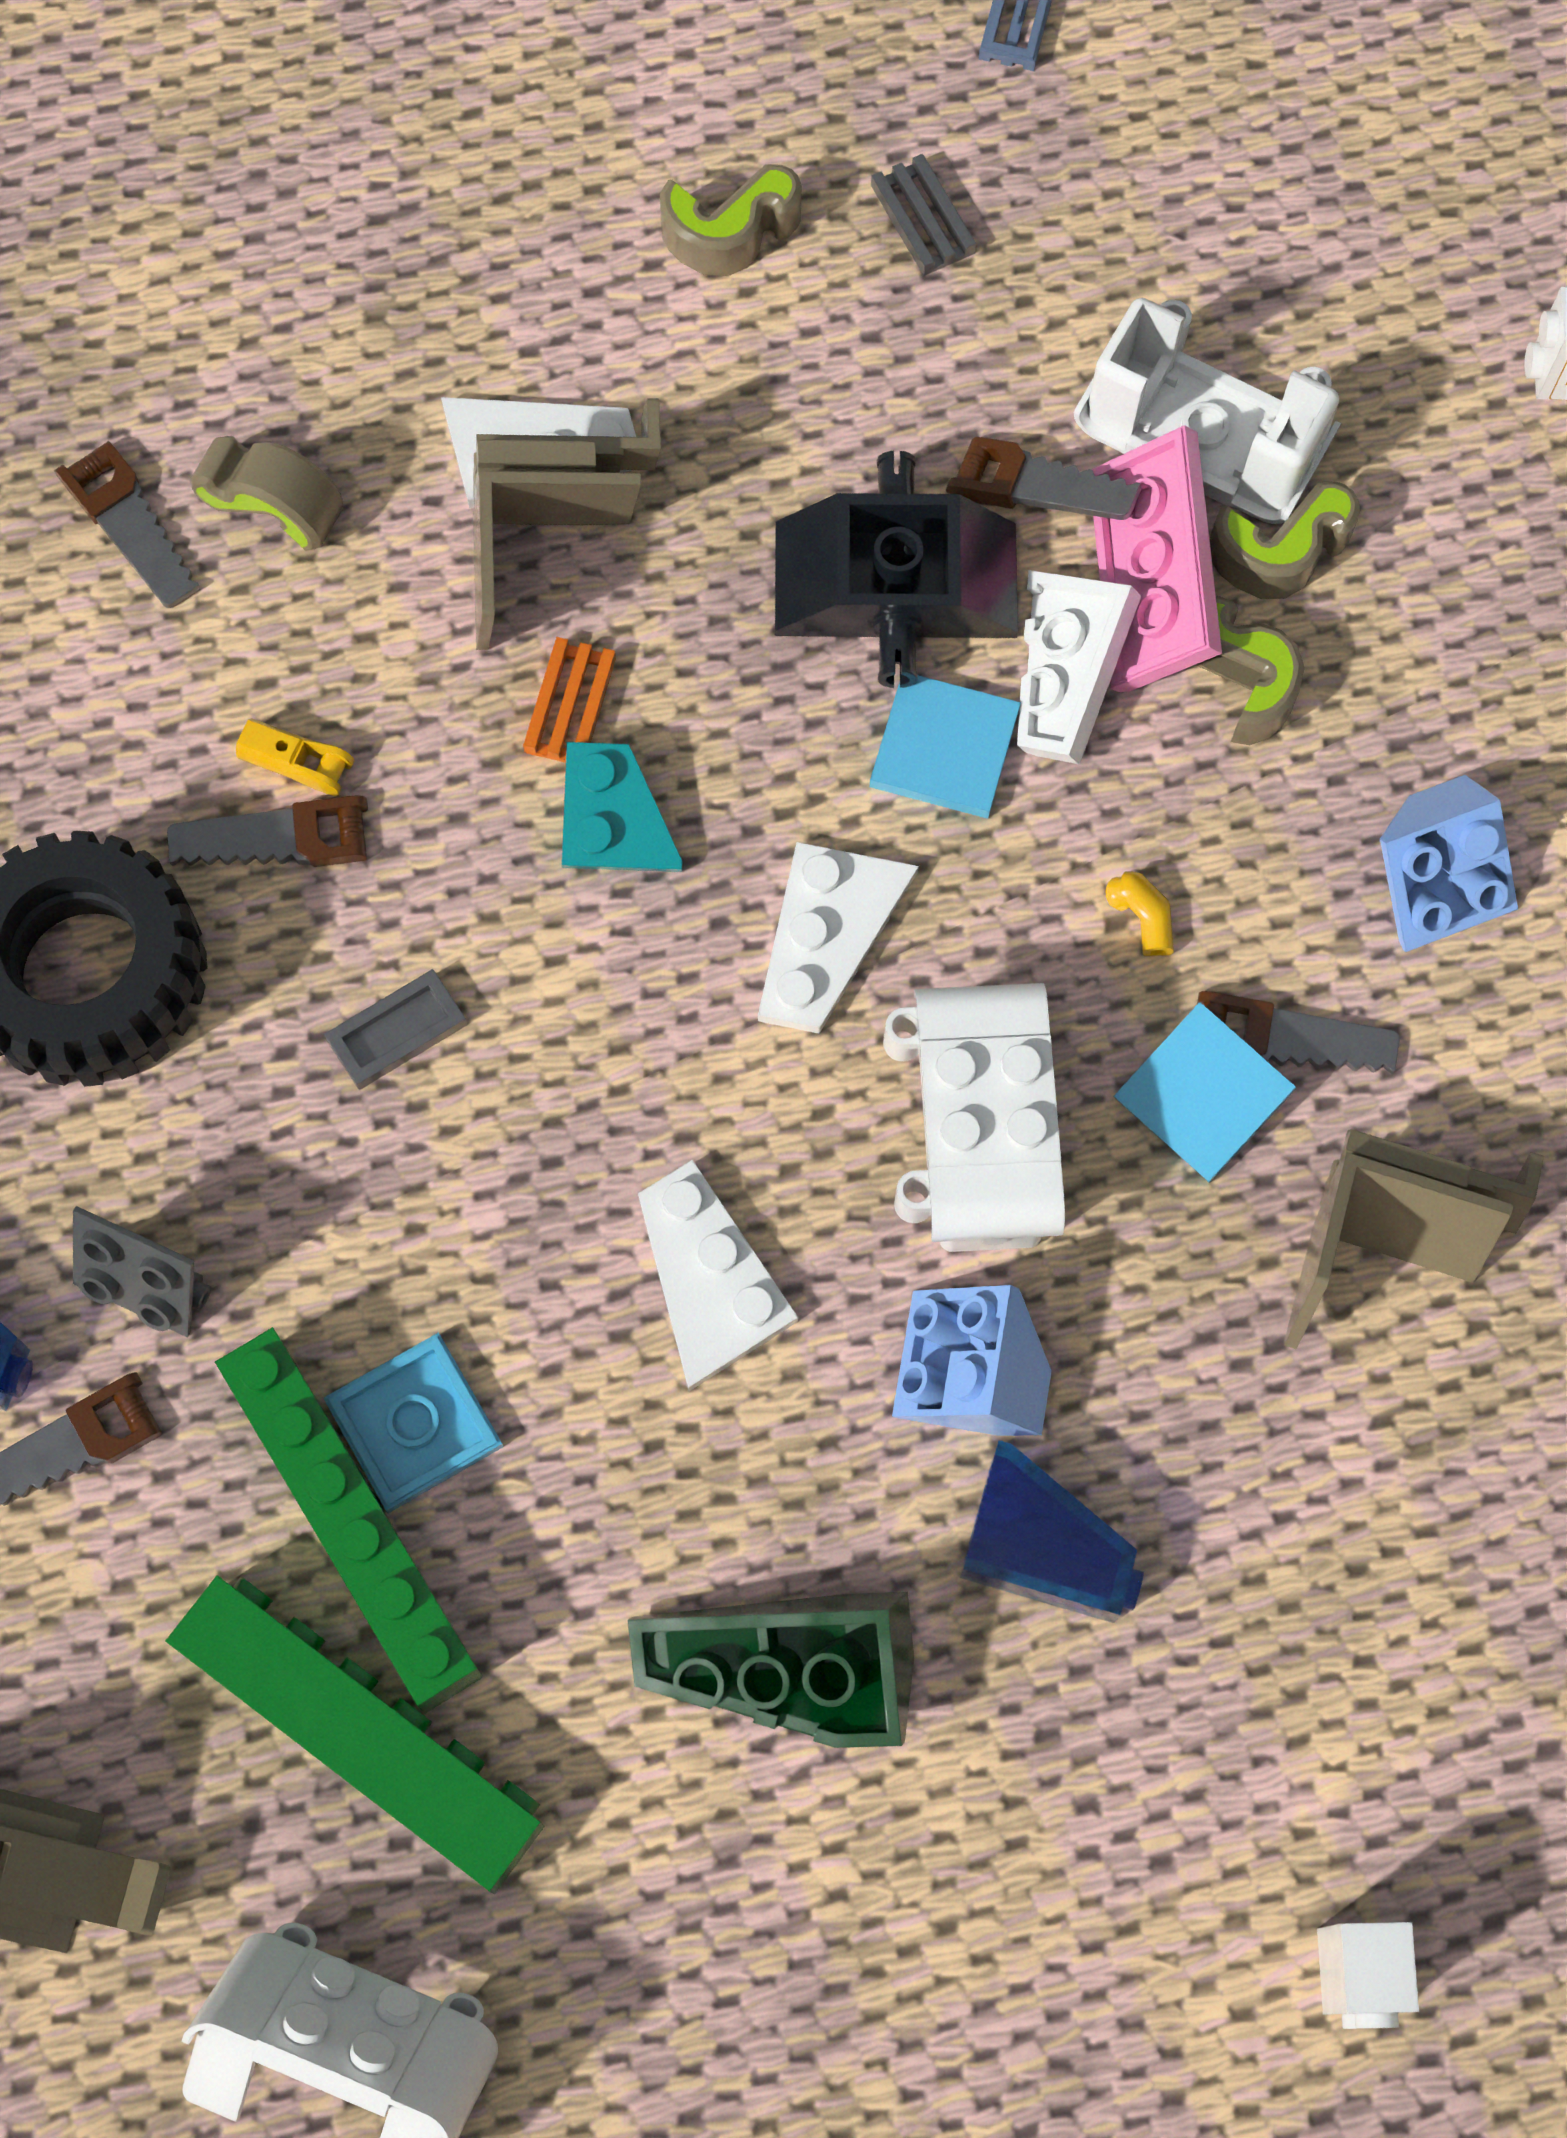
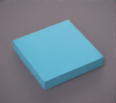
(945, 745)
(1205, 1092)
(413, 1422)

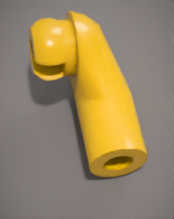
(1150, 905)

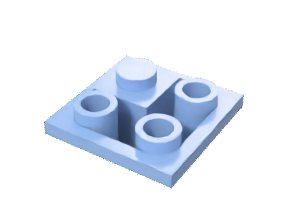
(1447, 862)
(973, 1362)

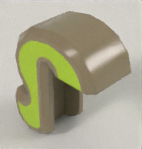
(733, 233)
(269, 482)
(1288, 560)
(1262, 662)

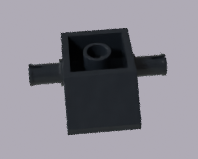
(896, 569)

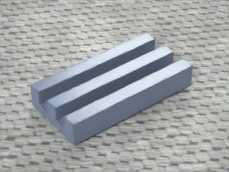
(1009, 52)

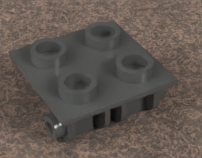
(135, 1274)

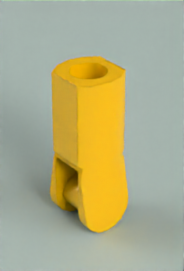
(287, 753)

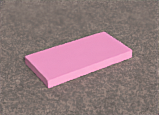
(1164, 558)

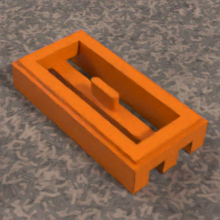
(582, 657)

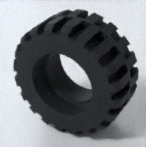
(148, 999)

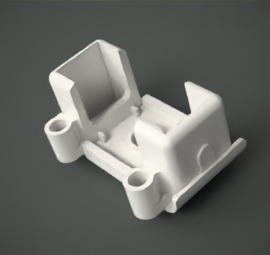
(1251, 444)
(985, 1115)
(340, 2034)

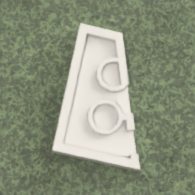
(480, 416)
(1072, 655)
(825, 929)
(709, 1275)

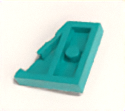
(612, 813)

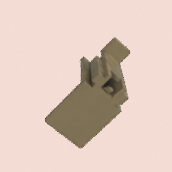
(552, 484)
(1409, 1210)
(58, 1875)

